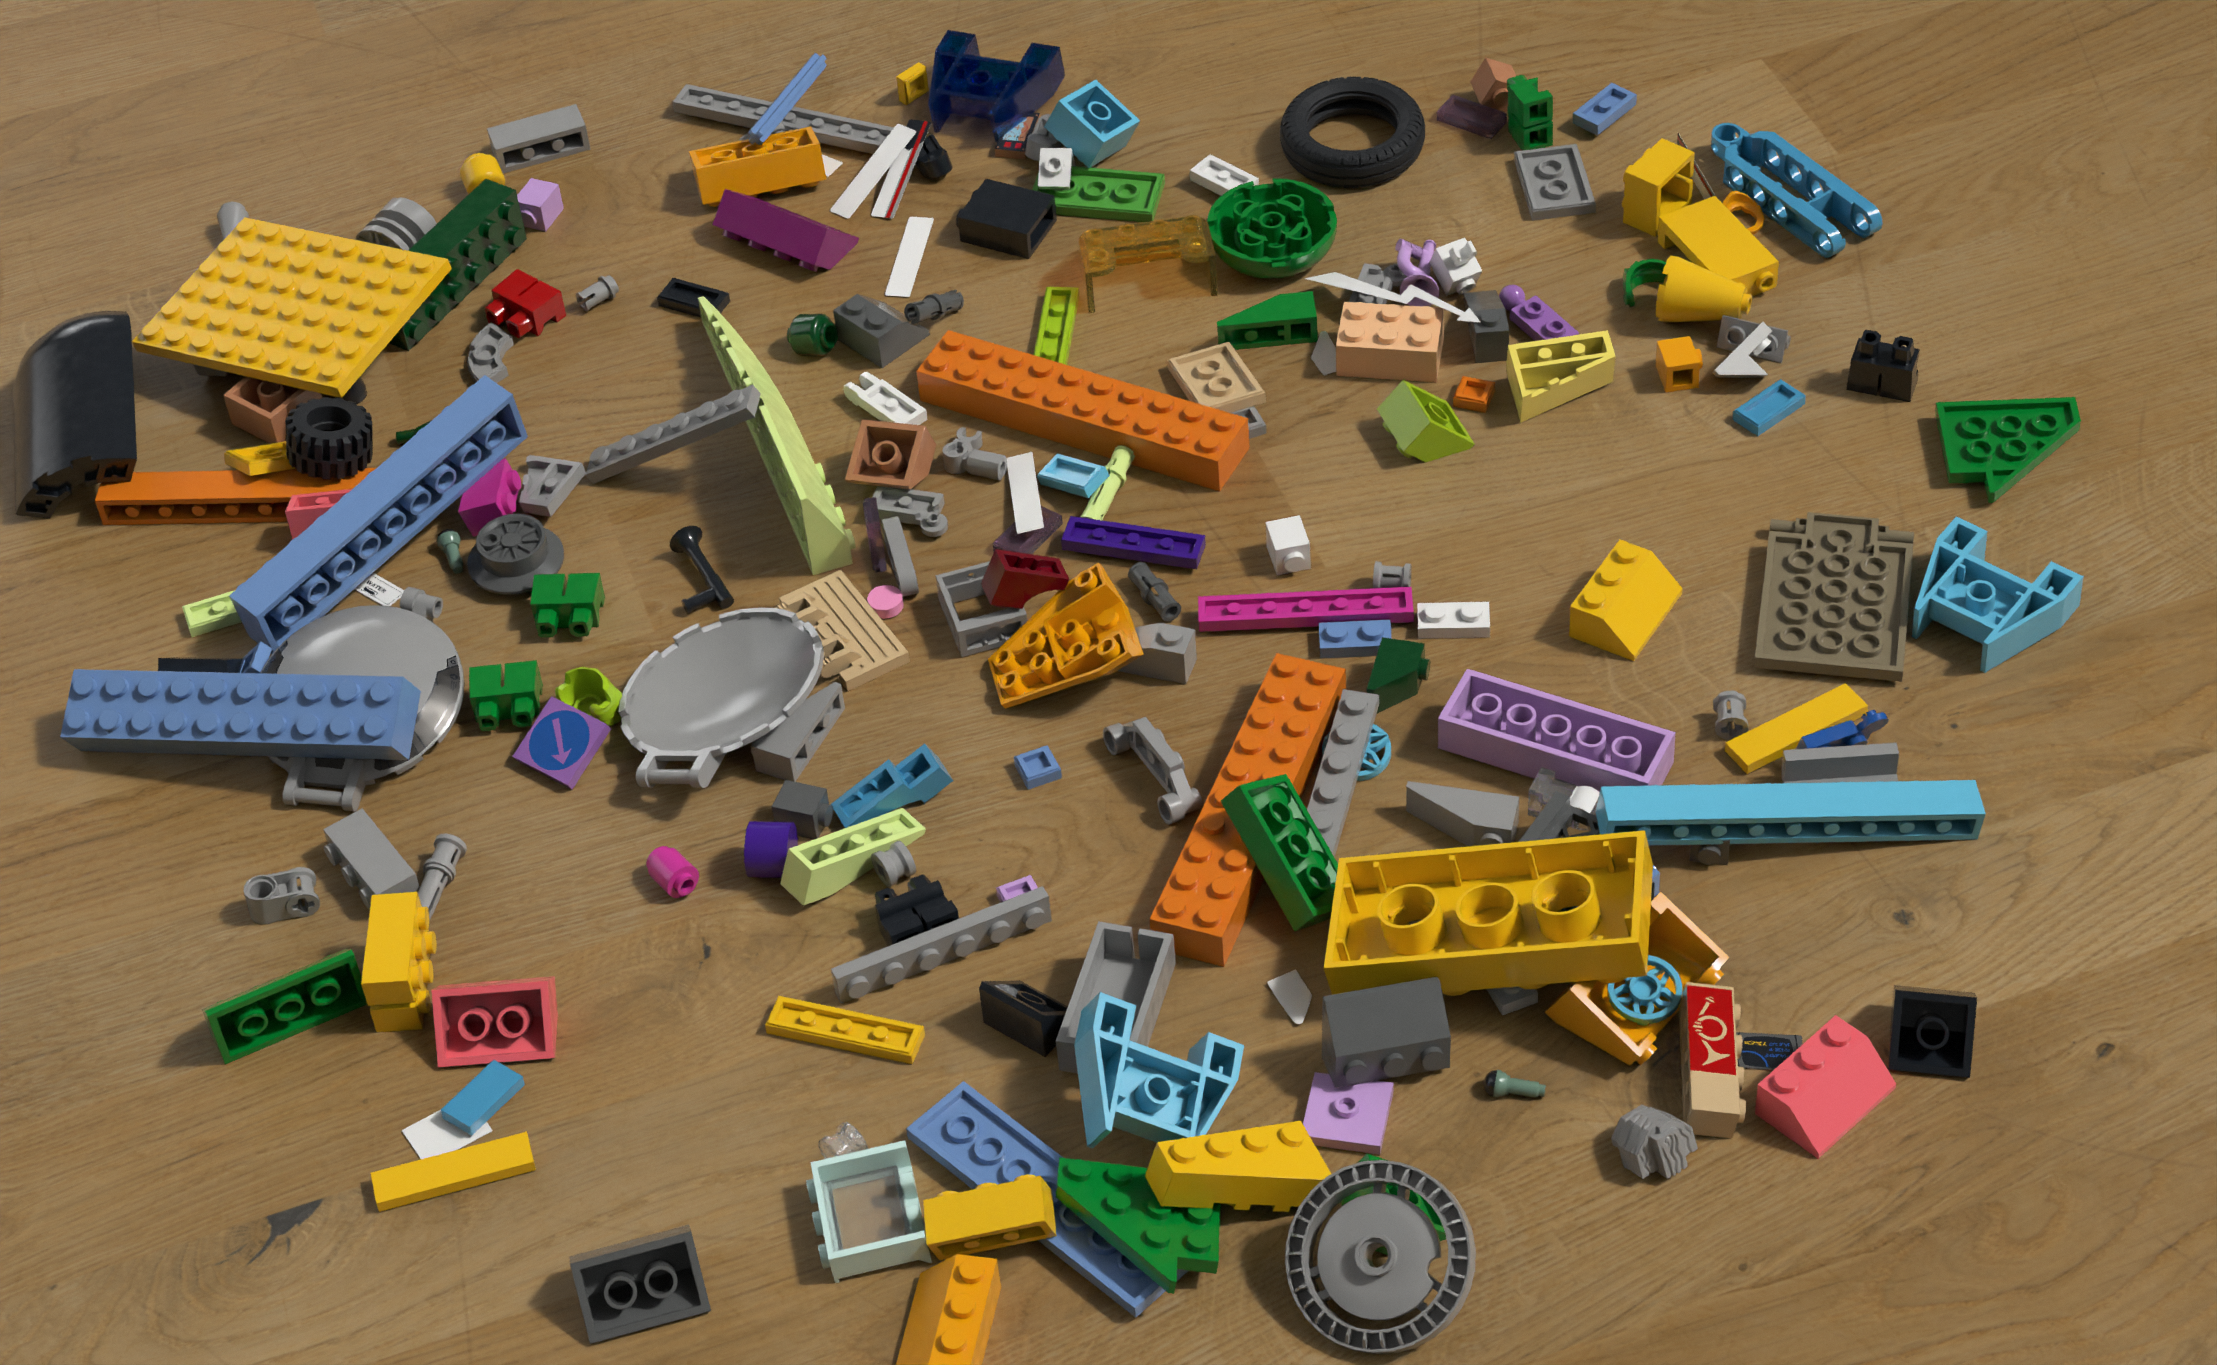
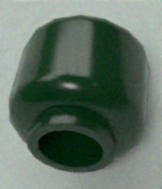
(812, 334)

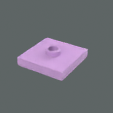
(1348, 1115)

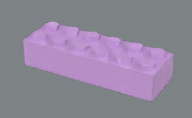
(1534, 729)

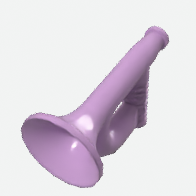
(1419, 276)

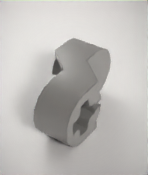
(1040, 139)

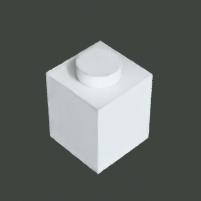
(1288, 545)

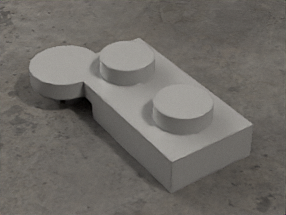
(1384, 279)
(913, 508)

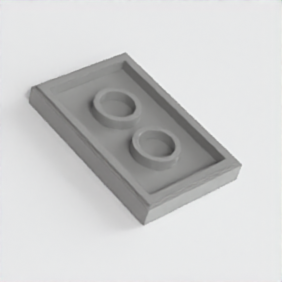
(1554, 182)

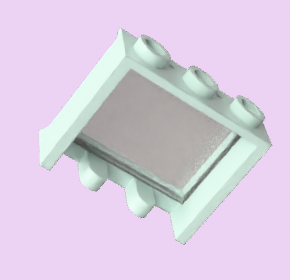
(867, 1210)

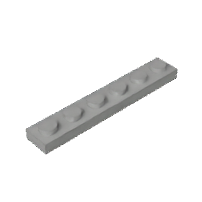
(673, 434)
(1342, 764)
(941, 944)

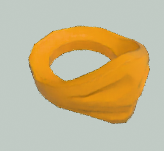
(1739, 201)

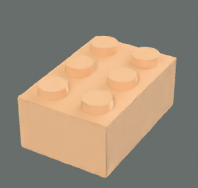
(1390, 341)

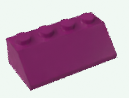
(782, 230)

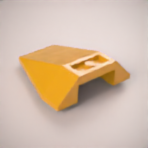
(1067, 641)

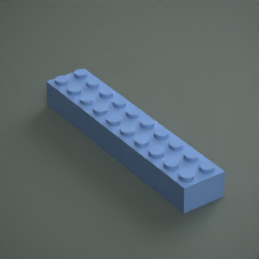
(380, 514)
(241, 714)

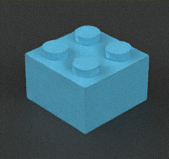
(1092, 123)

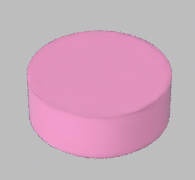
(886, 601)

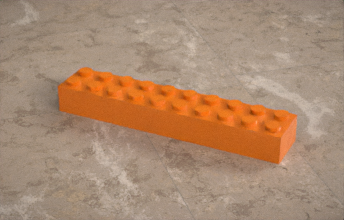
(1083, 409)
(1215, 872)

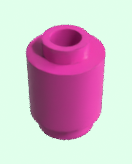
(672, 871)

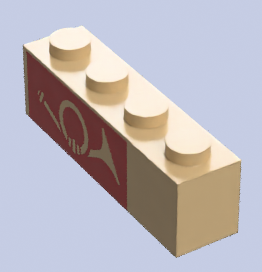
(1710, 1060)

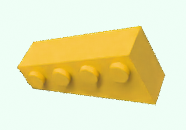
(1238, 1168)

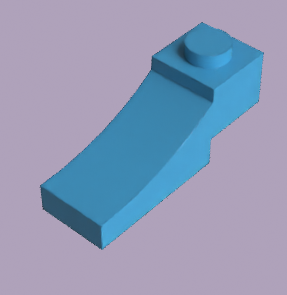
(892, 786)

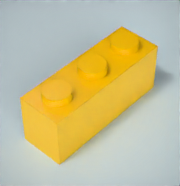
(989, 1217)

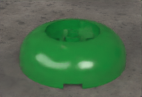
(1272, 228)

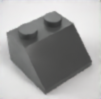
(876, 329)

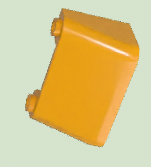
(1586, 1006)

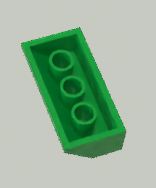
(286, 1006)

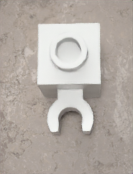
(1456, 266)

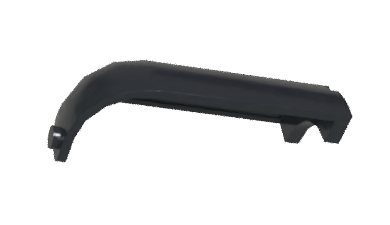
(74, 411)

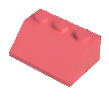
(495, 1021)
(1824, 1087)

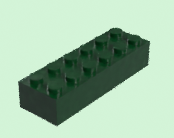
(475, 241)

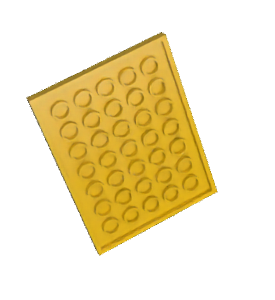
(292, 306)

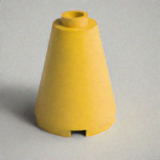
(1698, 294)

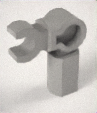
(964, 456)

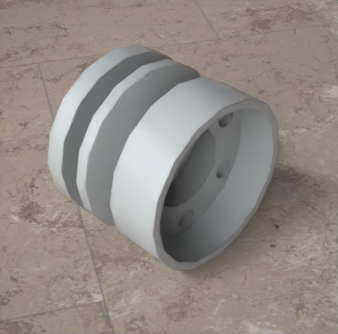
(398, 225)

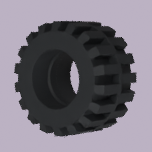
(329, 438)

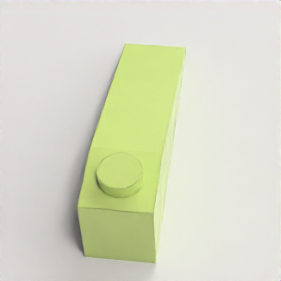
(839, 858)

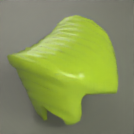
(591, 693)

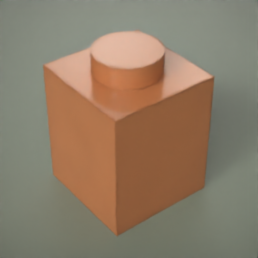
(1491, 83)

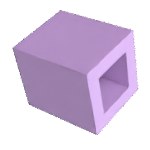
(540, 204)

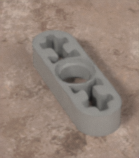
(899, 556)

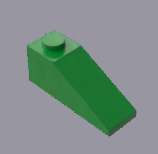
(1274, 322)

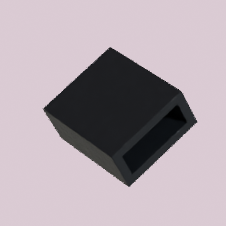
(1007, 218)

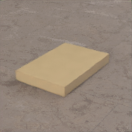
(1217, 378)

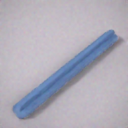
(787, 99)

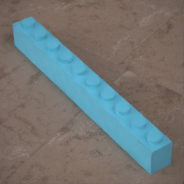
(1794, 812)

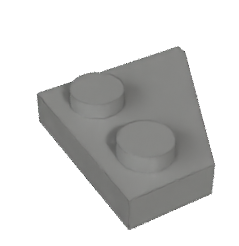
(548, 484)

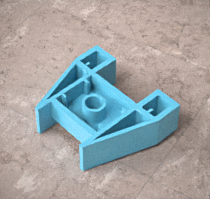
(1988, 601)
(1145, 1088)

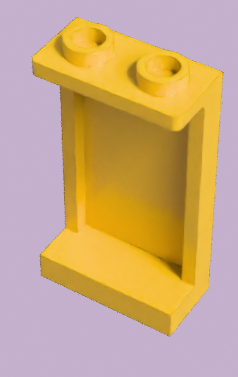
(1719, 243)

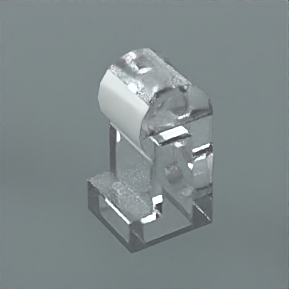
(1546, 785)

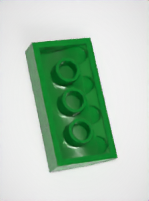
(1285, 848)

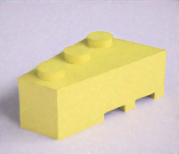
(1558, 370)

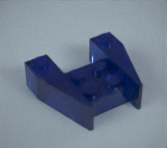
(991, 87)

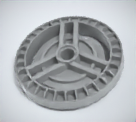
(1348, 1249)

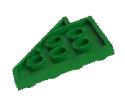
(2002, 438)
(1129, 1216)

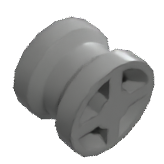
(893, 863)

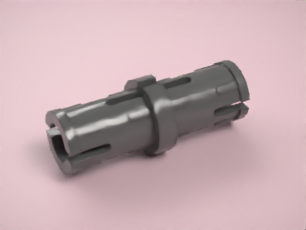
(934, 306)
(1164, 602)

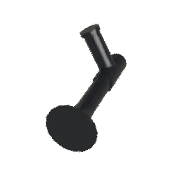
(688, 541)

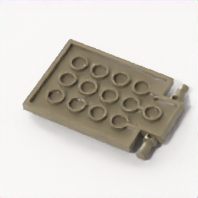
(1835, 597)

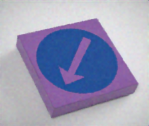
(561, 742)

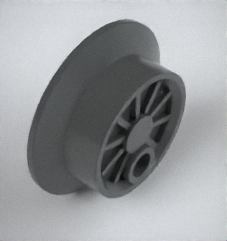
(512, 552)

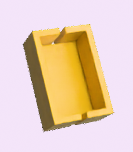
(398, 962)

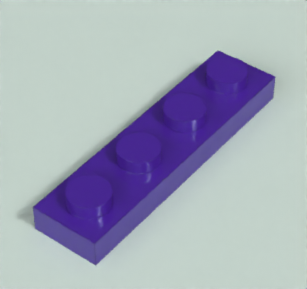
(1133, 542)

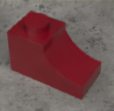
(1018, 577)

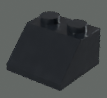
(1932, 1031)

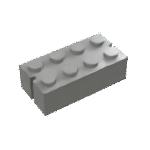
(1115, 971)

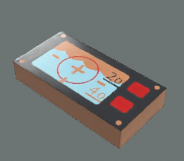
(1014, 142)

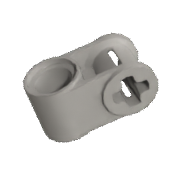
(279, 898)

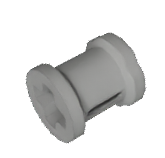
(1391, 576)
(1725, 715)

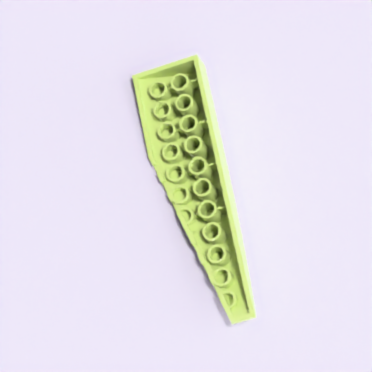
(784, 452)

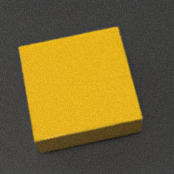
(912, 83)

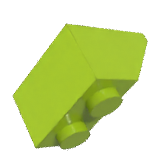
(1423, 424)

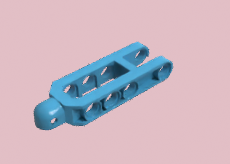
(1800, 218)

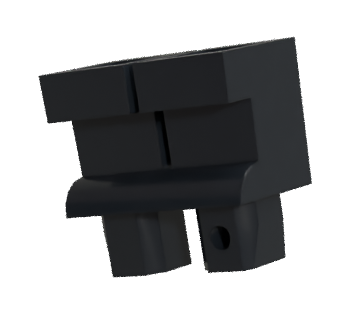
(1884, 362)
(914, 911)

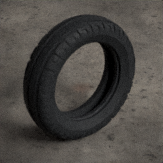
(1352, 167)

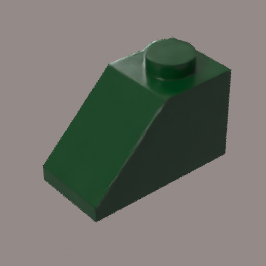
(1398, 671)

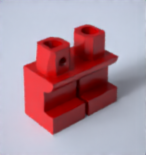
(524, 304)

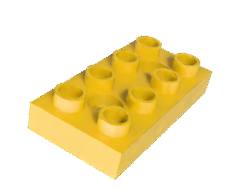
(1493, 915)

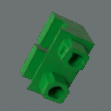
(1529, 113)
(566, 603)
(505, 694)

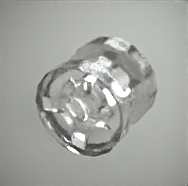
(844, 1141)

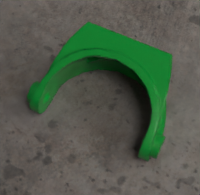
(1640, 273)

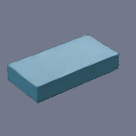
(1073, 475)

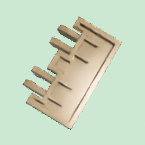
(850, 630)

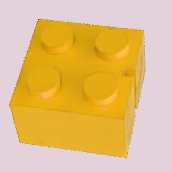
(1655, 185)

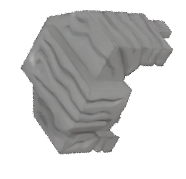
(1653, 1142)

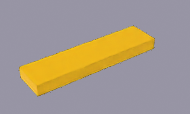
(1784, 732)
(845, 1029)
(452, 1171)

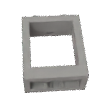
(980, 632)

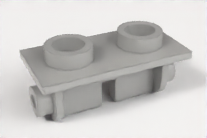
(1735, 331)

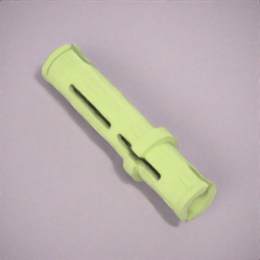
(1104, 495)

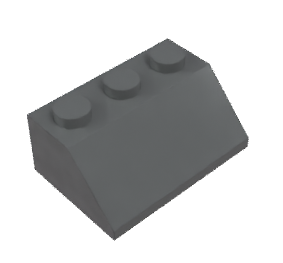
(1385, 1032)
(639, 1283)

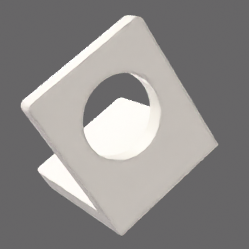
(1055, 168)

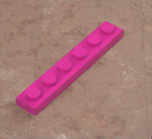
(1304, 608)

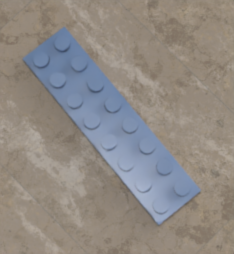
(990, 1147)

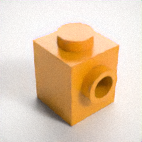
(1678, 364)

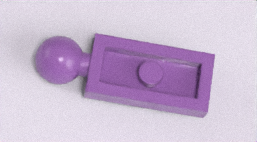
(1534, 315)

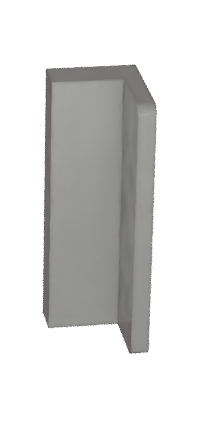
(1841, 764)

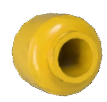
(478, 168)

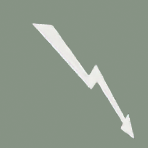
(1345, 282)

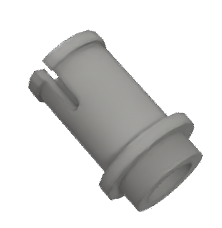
(598, 292)

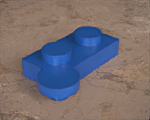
(1845, 733)

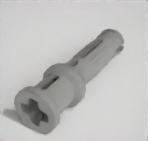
(440, 869)

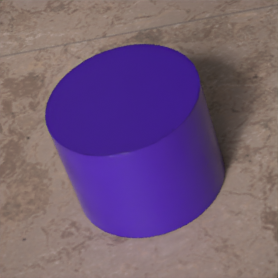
(768, 847)

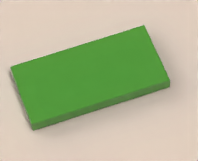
(1109, 194)

